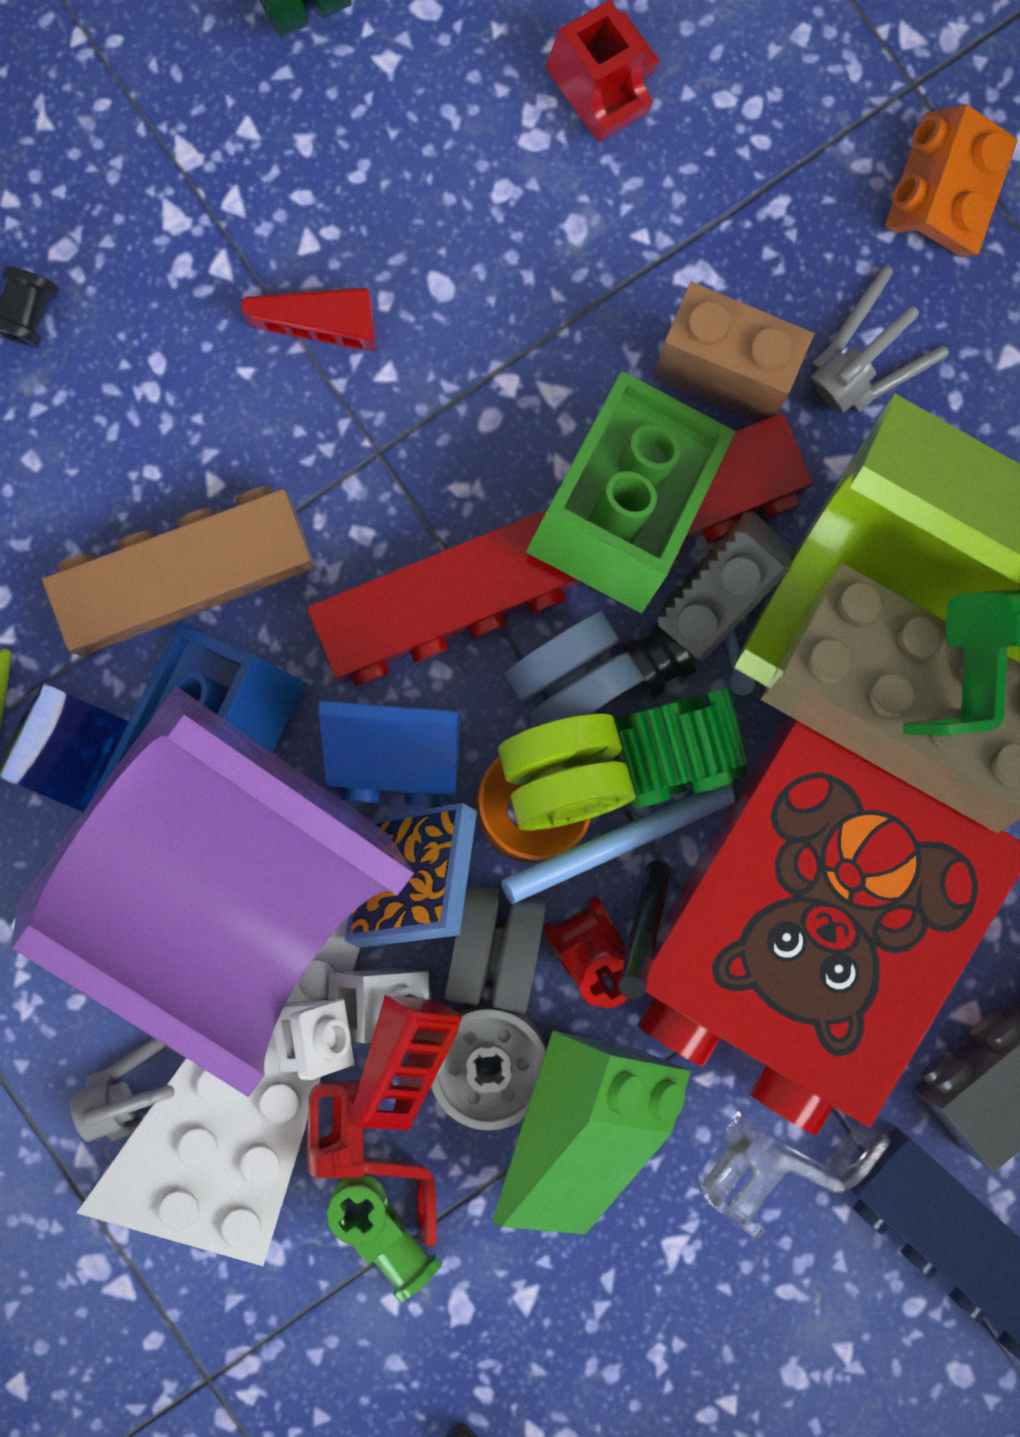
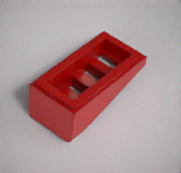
(326, 316)
(399, 1021)

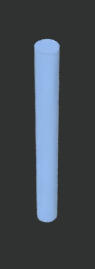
(615, 843)

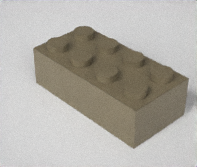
(881, 661)

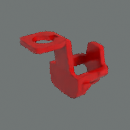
(342, 1154)

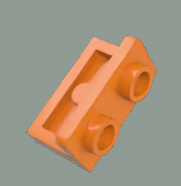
(952, 179)

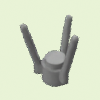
(845, 378)
(110, 1107)

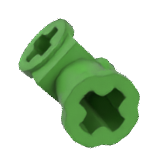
(381, 1235)

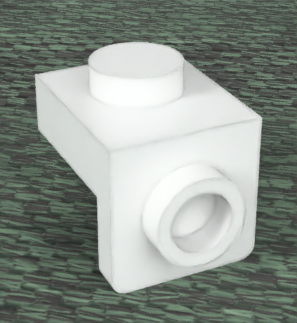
(313, 1038)

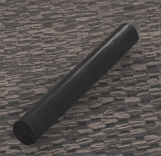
(644, 930)

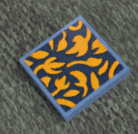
(432, 902)

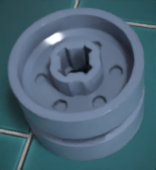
(573, 672)

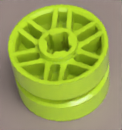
(566, 772)

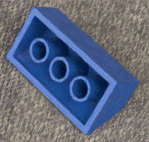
(222, 678)

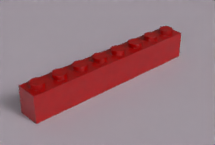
(494, 576)

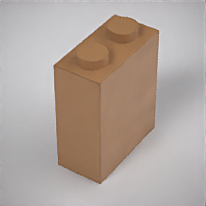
(731, 354)

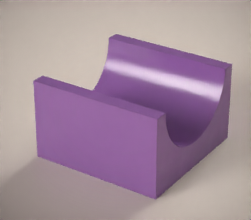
(202, 889)

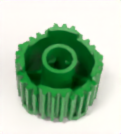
(682, 745)

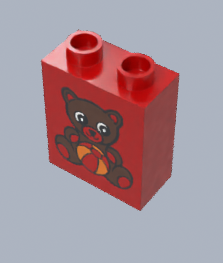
(824, 928)

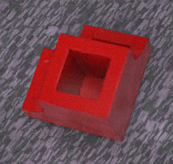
(602, 69)

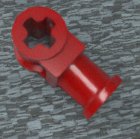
(588, 951)

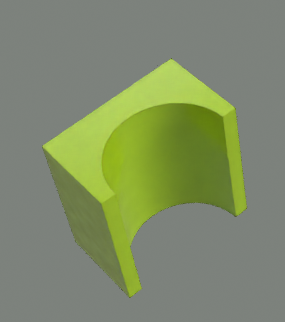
(912, 512)

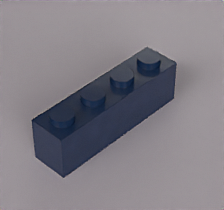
(946, 1233)

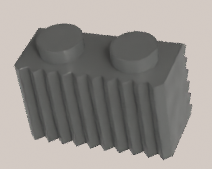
(726, 585)

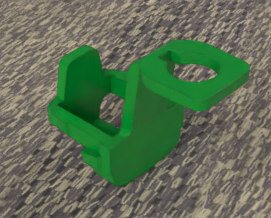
(985, 628)

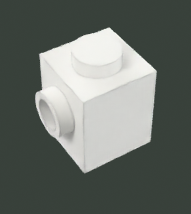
(365, 994)

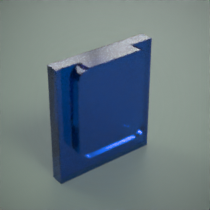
(62, 747)

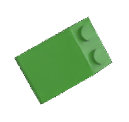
(631, 492)
(587, 1132)

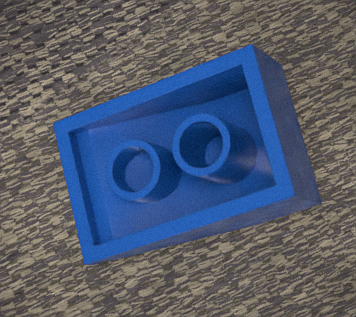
(391, 750)

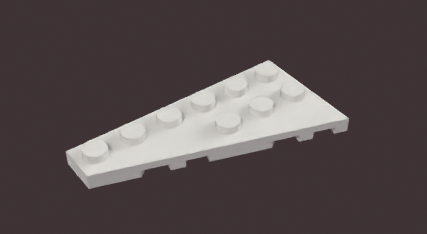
(212, 1160)

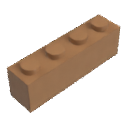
(178, 572)

